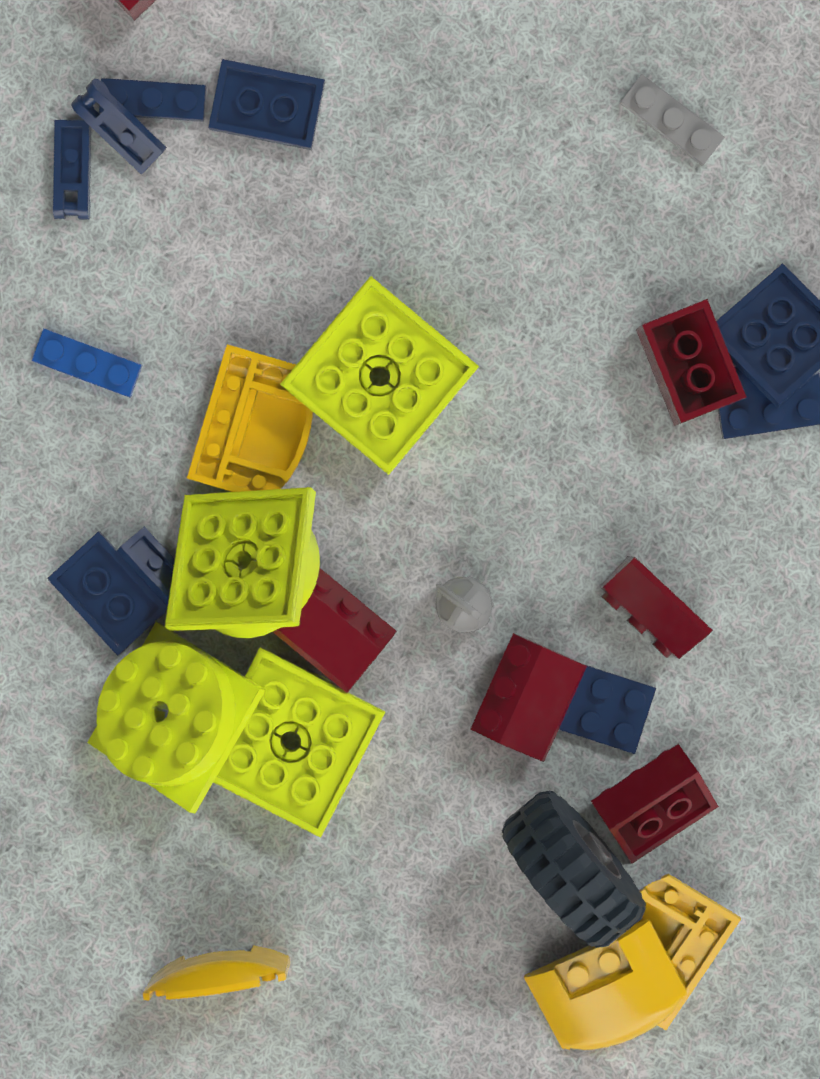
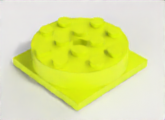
(369, 335)
(243, 562)
(204, 718)
(334, 734)

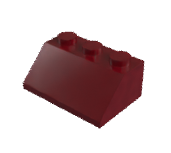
(690, 362)
(654, 608)
(337, 633)
(528, 697)
(655, 803)

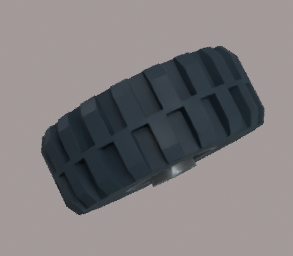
(573, 869)

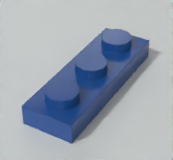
(87, 363)

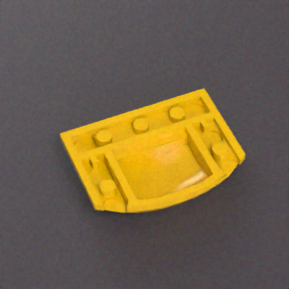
(251, 426)
(689, 929)
(217, 973)
(608, 991)

